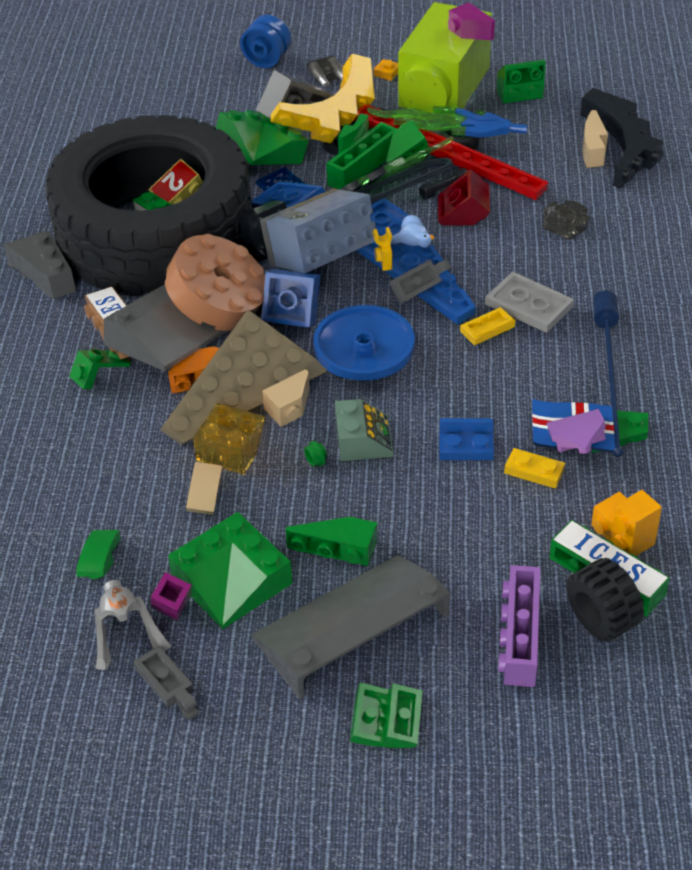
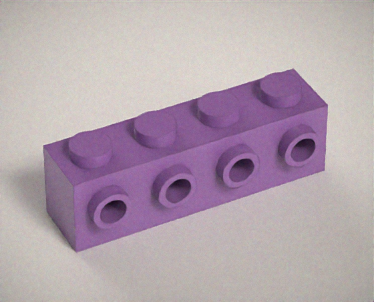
(522, 620)

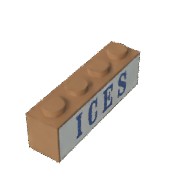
(100, 305)

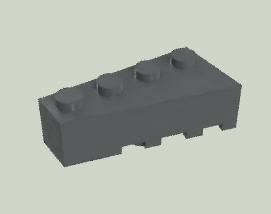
(289, 90)

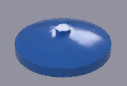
(364, 342)

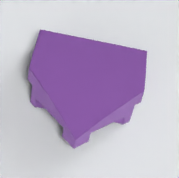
(578, 431)

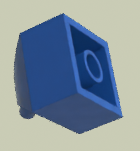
(290, 298)

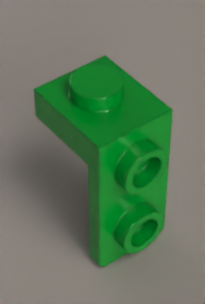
(88, 362)

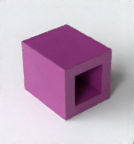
(171, 596)

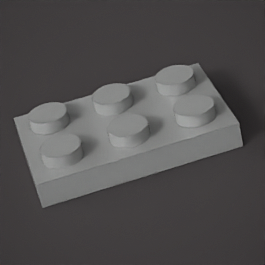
(529, 301)

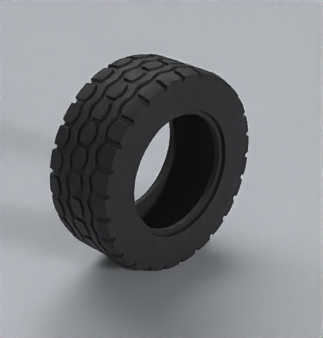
(121, 164)

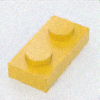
(534, 468)

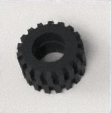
(605, 599)

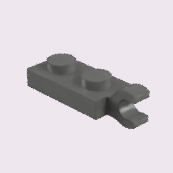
(418, 279)
(167, 681)

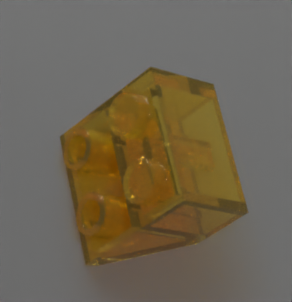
(229, 438)

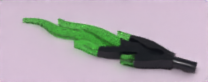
(393, 167)

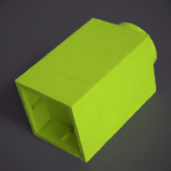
(438, 65)

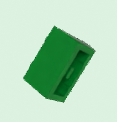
(521, 81)

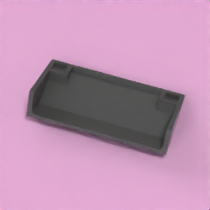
(156, 331)
(348, 618)

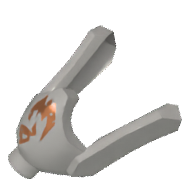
(118, 602)

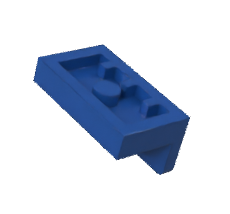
(466, 439)

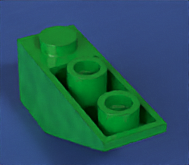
(340, 539)

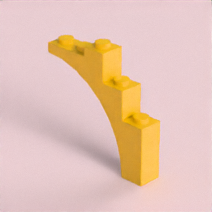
(326, 117)

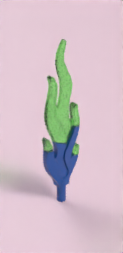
(455, 119)

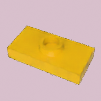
(487, 326)

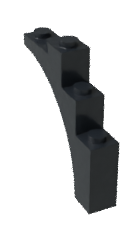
(630, 132)

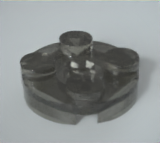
(565, 218)

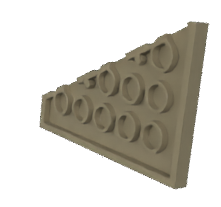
(242, 367)

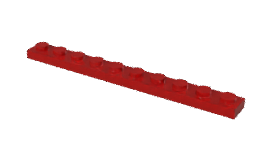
(470, 159)

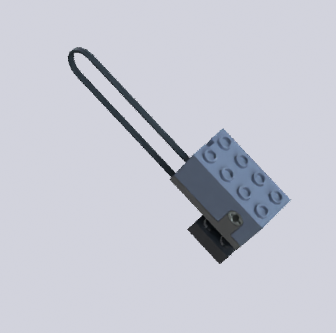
(322, 226)

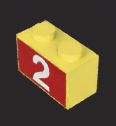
(177, 183)

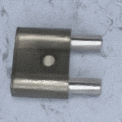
(326, 70)

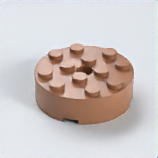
(214, 281)

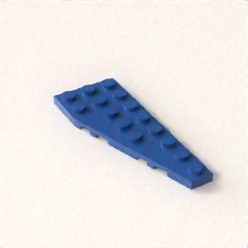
(443, 296)

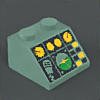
(362, 431)

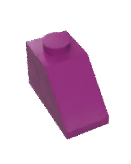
(471, 23)

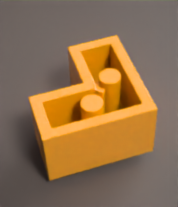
(628, 521)

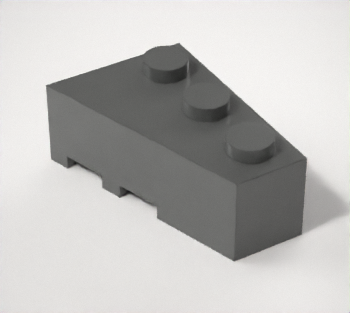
(42, 262)

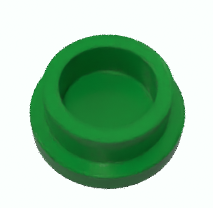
(315, 454)

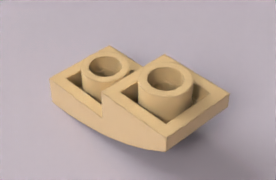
(204, 488)

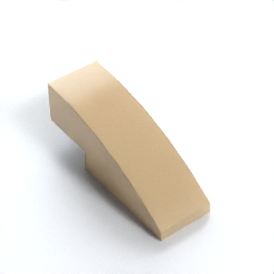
(594, 141)

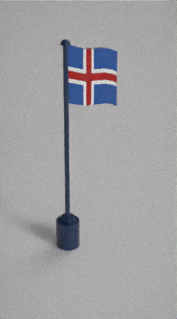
(605, 316)

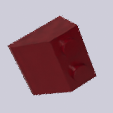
(464, 201)

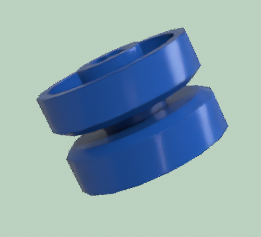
(265, 41)

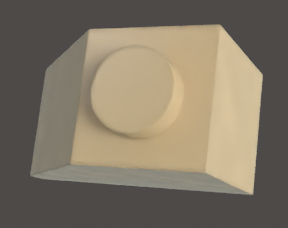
(287, 398)

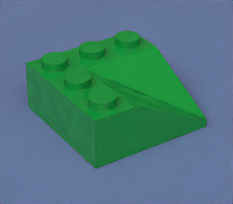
(261, 139)
(231, 569)

